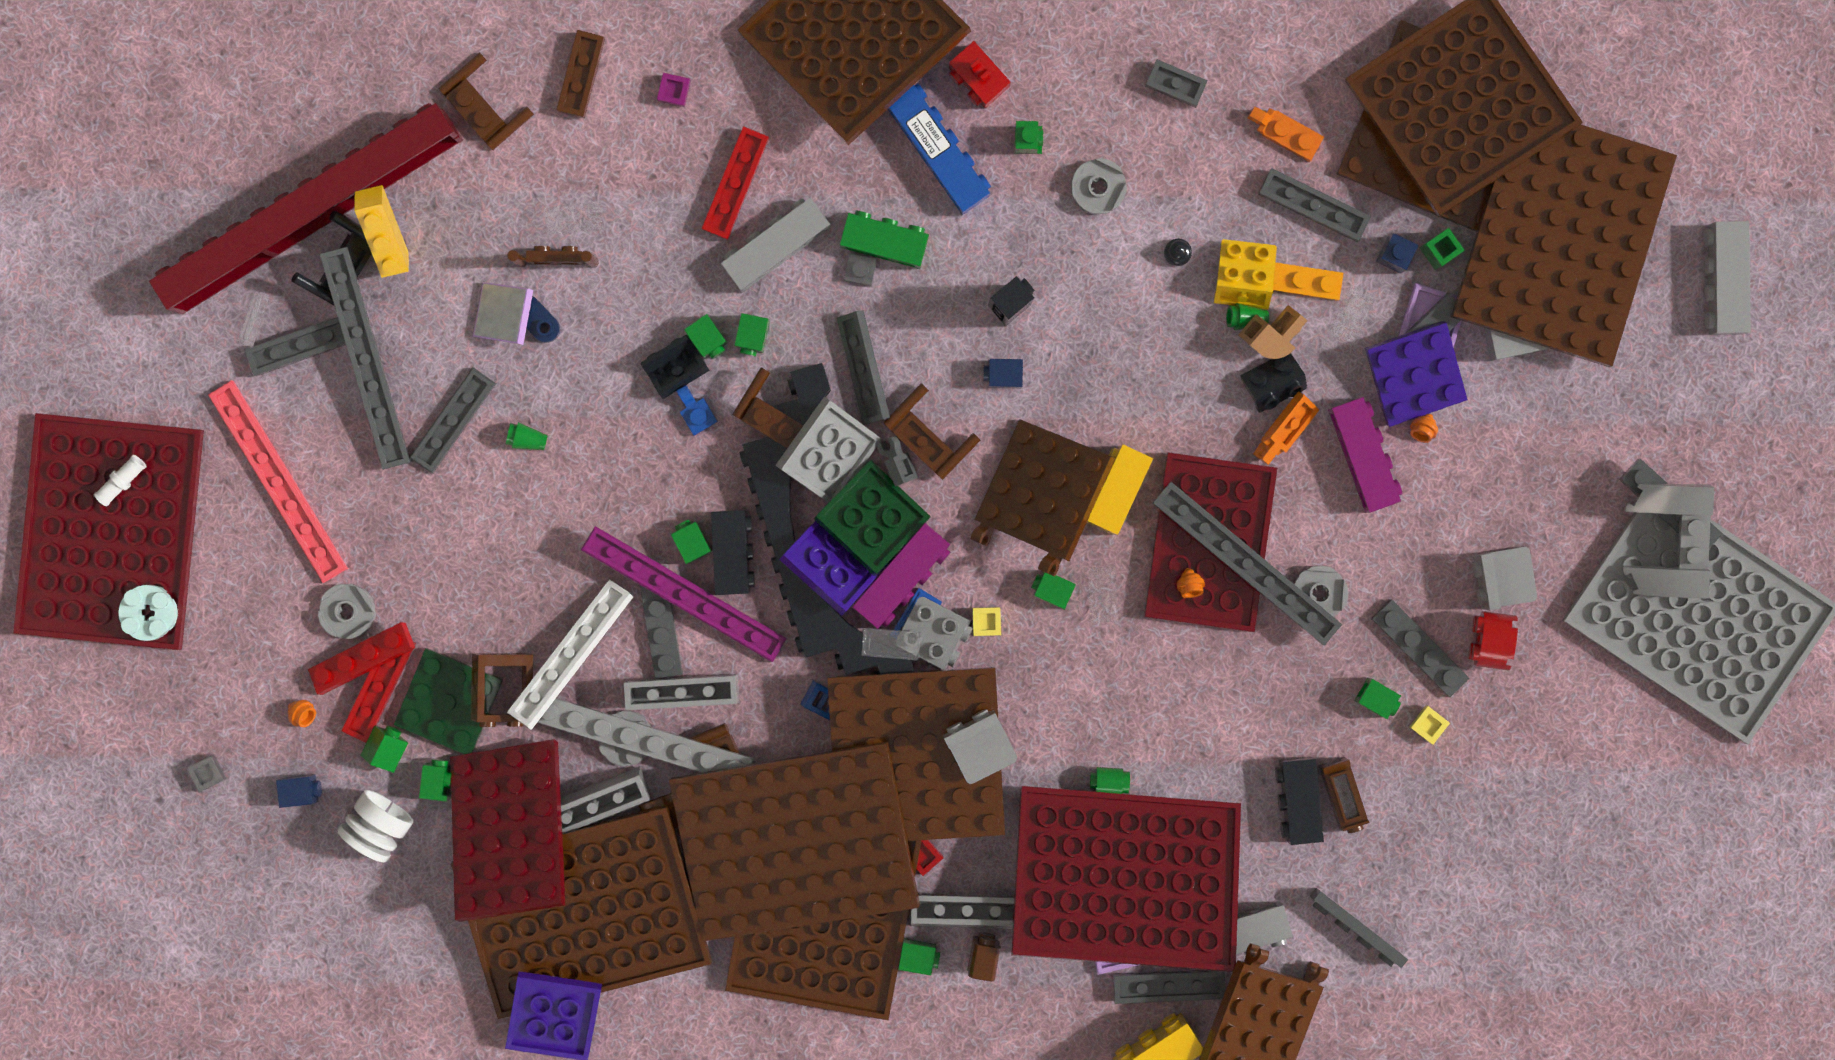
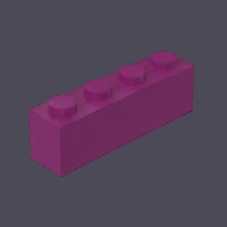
(1365, 455)
(901, 576)

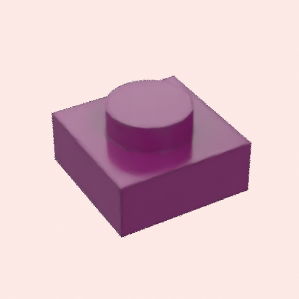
(673, 89)

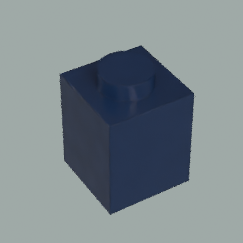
(1397, 253)
(1004, 373)
(298, 790)

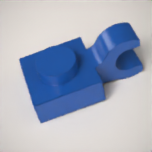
(697, 414)

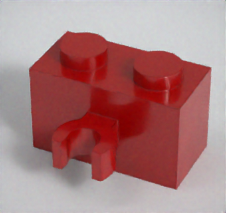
(978, 75)

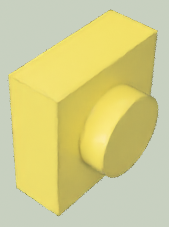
(986, 621)
(1429, 725)

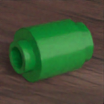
(1110, 780)

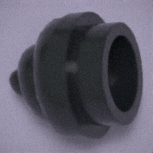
(1177, 252)

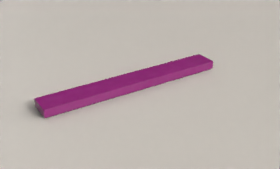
(683, 594)

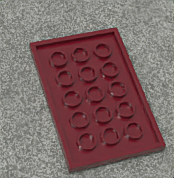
(1241, 501)
(507, 831)

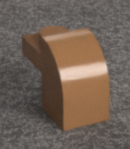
(1274, 339)

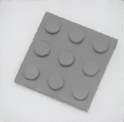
(828, 450)

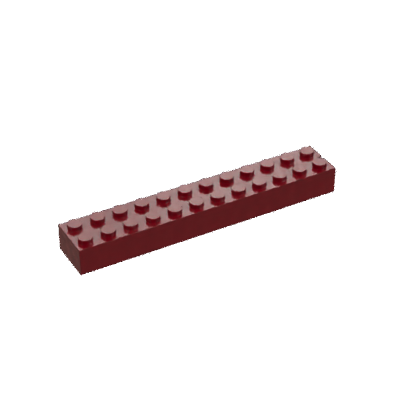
(304, 210)

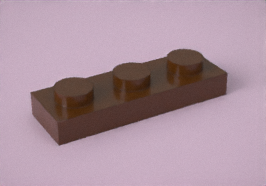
(580, 74)

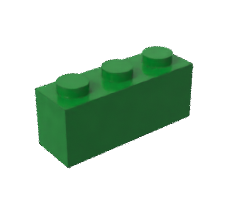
(884, 239)

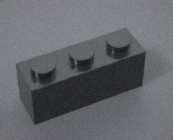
(1012, 300)
(732, 552)
(1299, 800)

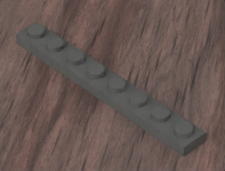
(365, 357)
(1247, 563)

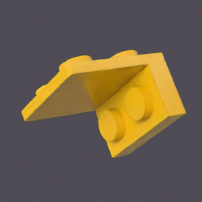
(1245, 274)

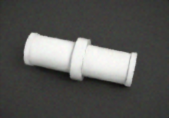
(120, 480)

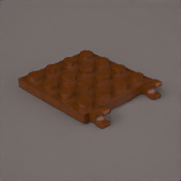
(1043, 493)
(1263, 1011)

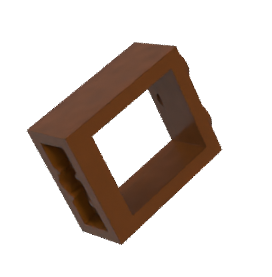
(479, 661)

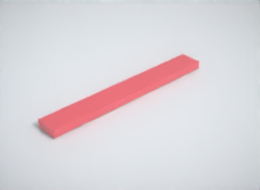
(277, 481)

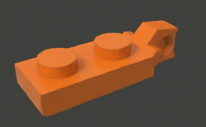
(1287, 132)
(1286, 428)

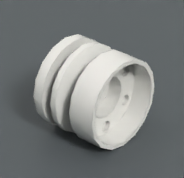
(373, 829)

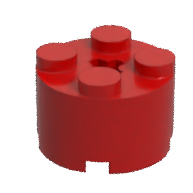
(1494, 640)

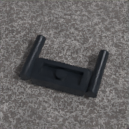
(358, 250)

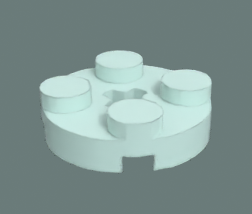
(131, 612)

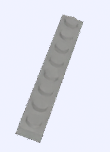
(640, 738)

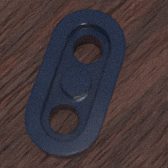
(537, 317)

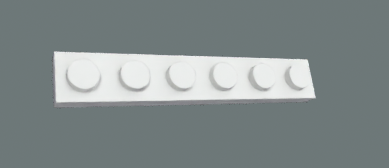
(570, 654)

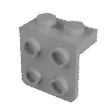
(1504, 578)
(939, 632)
(980, 746)

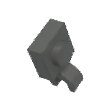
(899, 464)

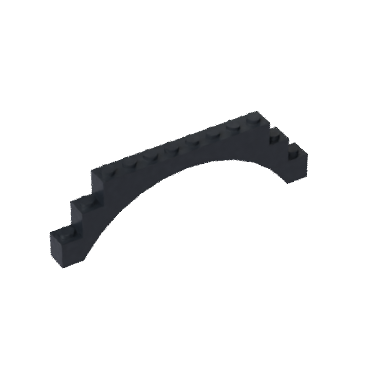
(816, 621)

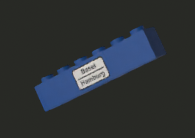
(939, 149)

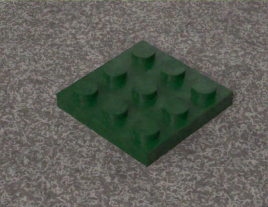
(872, 518)
(440, 702)

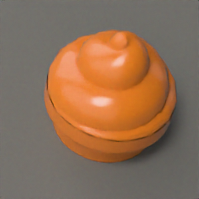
(1424, 428)
(1190, 584)
(301, 713)

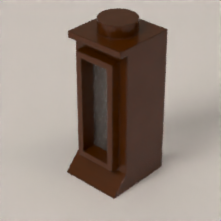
(1344, 795)

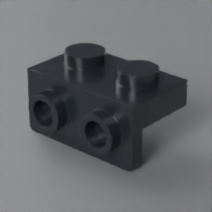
(674, 366)
(1274, 382)

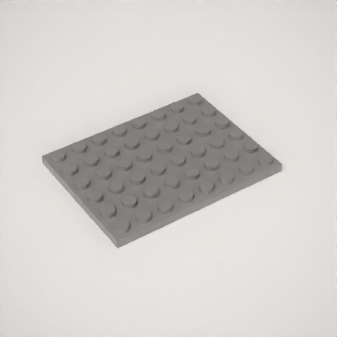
(1714, 654)

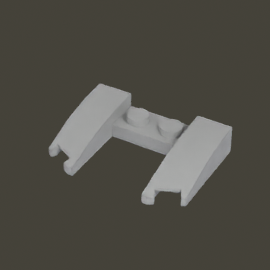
(1695, 508)

